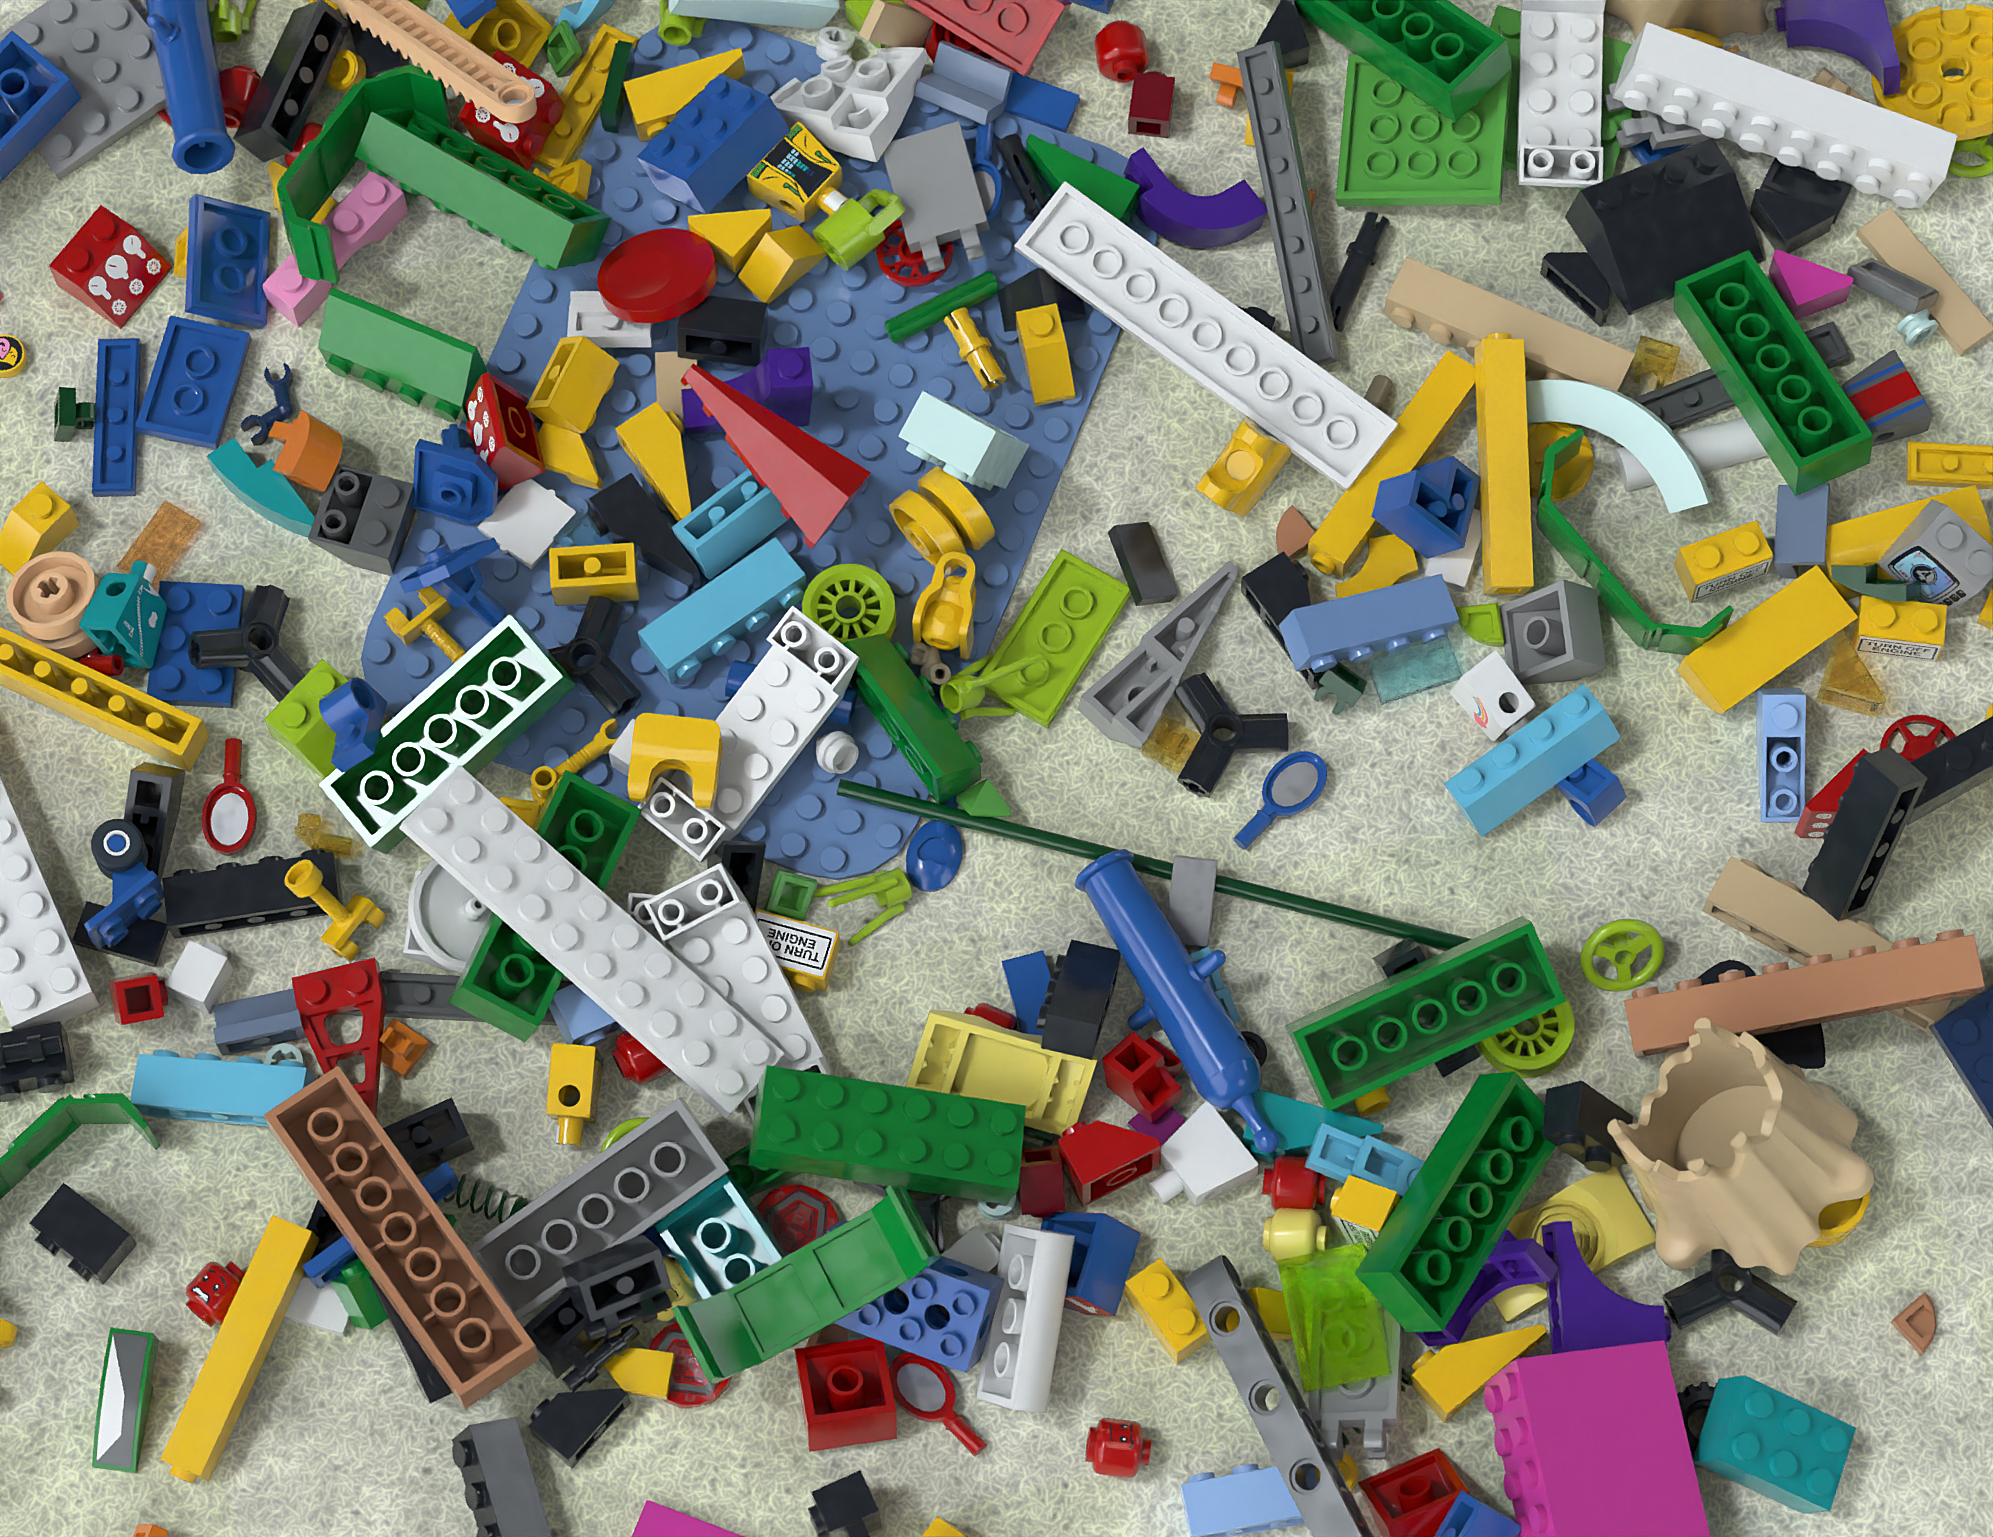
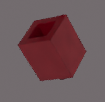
(1151, 104)
(1041, 1182)

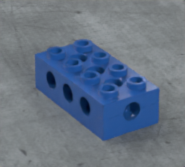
(920, 1323)

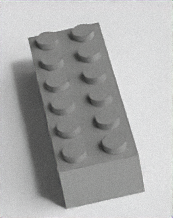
(600, 1206)

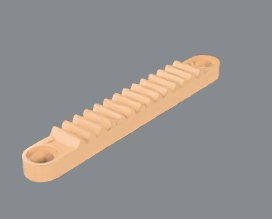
(445, 56)

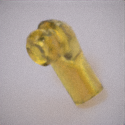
(312, 837)

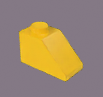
(1045, 354)
(35, 527)

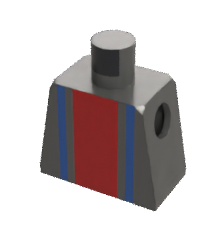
(1888, 400)

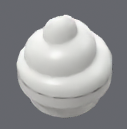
(836, 752)

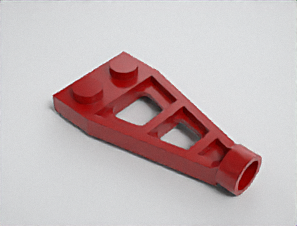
(340, 991)

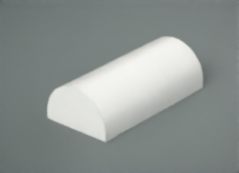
(1027, 1318)

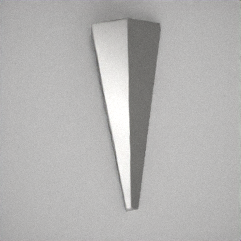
(1136, 690)

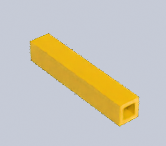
(1418, 434)
(1503, 465)
(239, 1350)

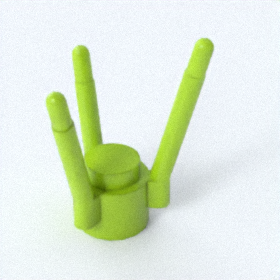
(230, 23)
(678, 28)
(966, 692)
(886, 888)

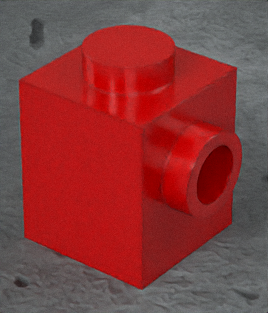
(138, 997)

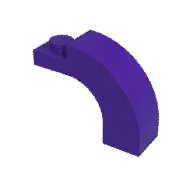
(1192, 218)
(1508, 1265)

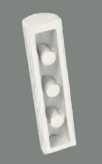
(1710, 447)

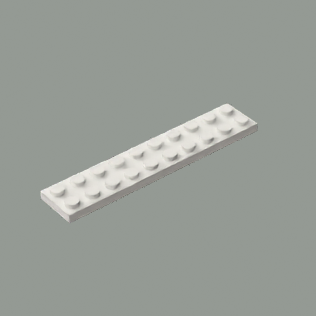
(1206, 336)
(591, 940)

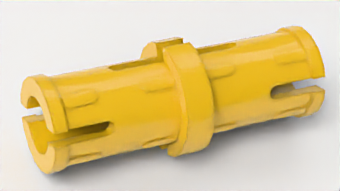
(975, 349)

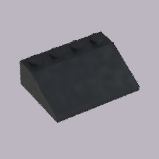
(1663, 223)

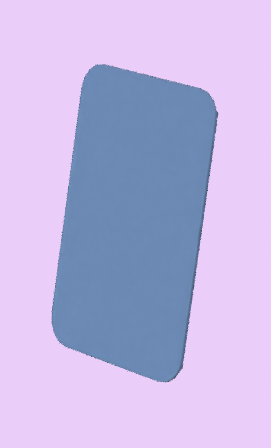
(857, 408)

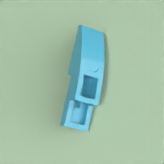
(1370, 1159)

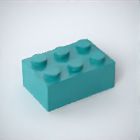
(720, 1237)
(1774, 1444)

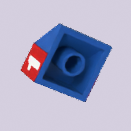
(1098, 1261)

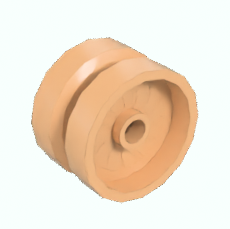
(50, 600)

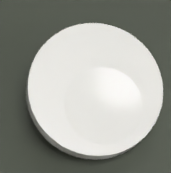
(445, 917)

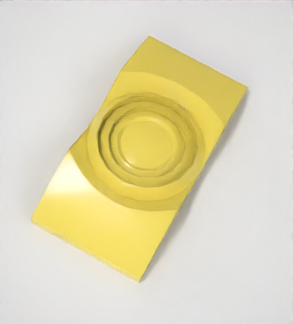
(994, 1063)
(1604, 1225)

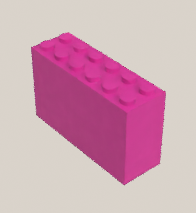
(1596, 1445)

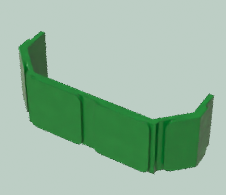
(331, 156)
(1609, 591)
(58, 1124)
(809, 1288)

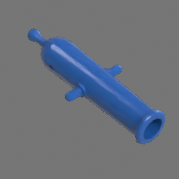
(191, 84)
(1177, 991)

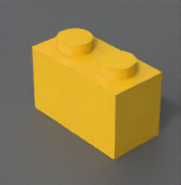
(573, 384)
(594, 571)
(1167, 1310)

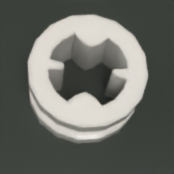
(834, 43)

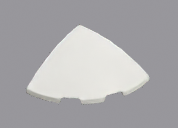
(855, 103)

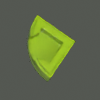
(1482, 622)

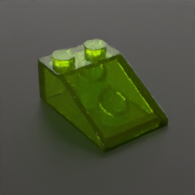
(1334, 1318)

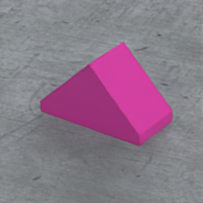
(1806, 285)

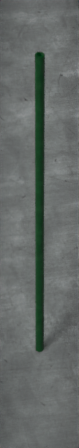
(1148, 865)

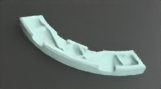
(1627, 424)

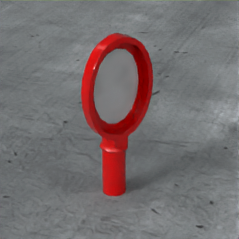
(229, 809)
(929, 1395)

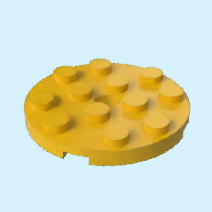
(1926, 49)

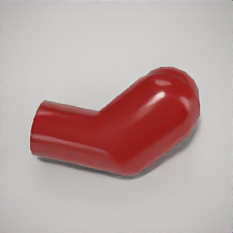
(108, 665)

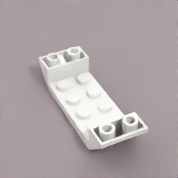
(1560, 93)
(760, 735)
(727, 949)

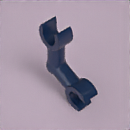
(283, 410)

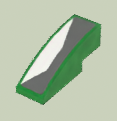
(124, 1399)

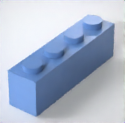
(1368, 623)

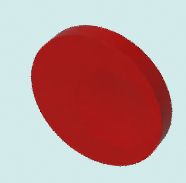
(657, 275)

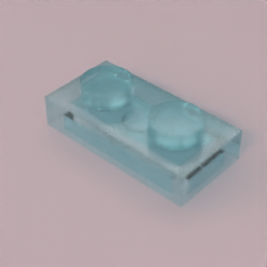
(1414, 670)

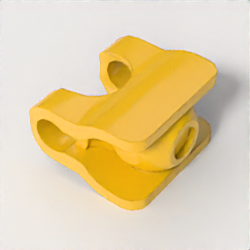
(1244, 469)
(947, 607)
(675, 743)

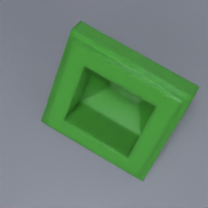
(562, 48)
(983, 801)
(791, 895)

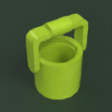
(853, 232)

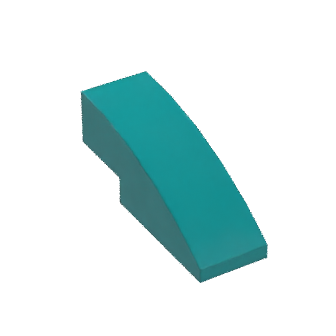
(261, 488)

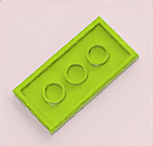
(1066, 624)

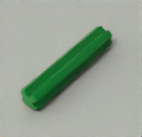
(940, 306)

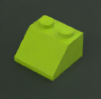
(298, 720)

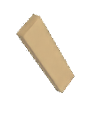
(1899, 248)

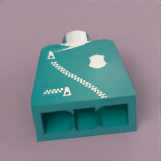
(127, 616)

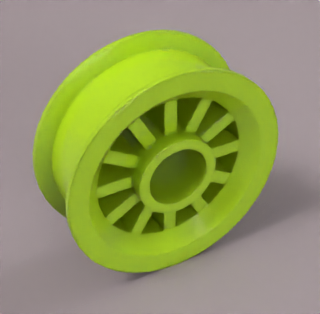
(854, 577)
(1532, 1064)

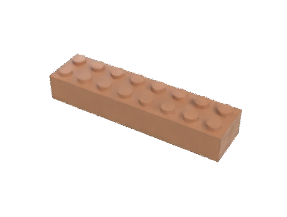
(1808, 994)
(402, 1237)

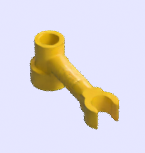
(599, 745)

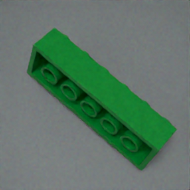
(1419, 44)
(482, 187)
(1772, 373)
(454, 722)
(507, 977)
(1425, 1013)
(887, 1135)
(1458, 1204)

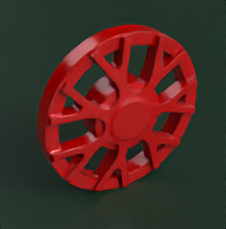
(911, 260)

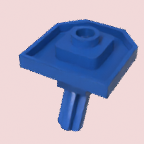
(453, 479)
(459, 579)

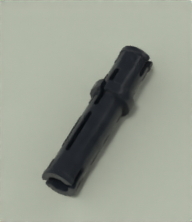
(1014, 154)
(1360, 257)

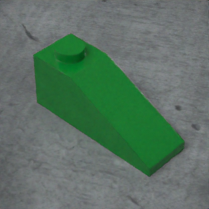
(1101, 186)

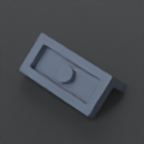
(966, 84)
(1801, 529)
(257, 1022)

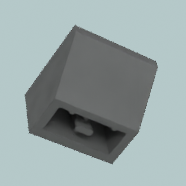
(364, 519)

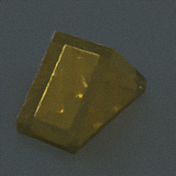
(1848, 682)

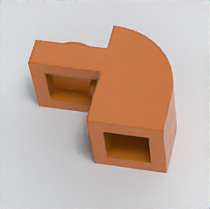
(309, 451)

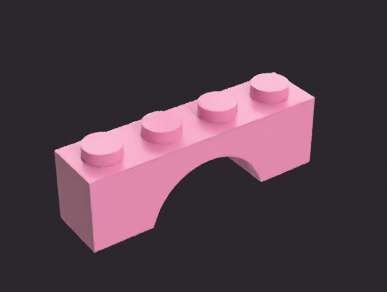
(358, 219)

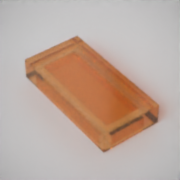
(161, 540)

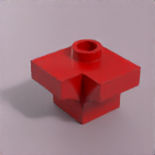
(1143, 1075)

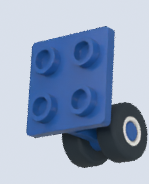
(135, 889)

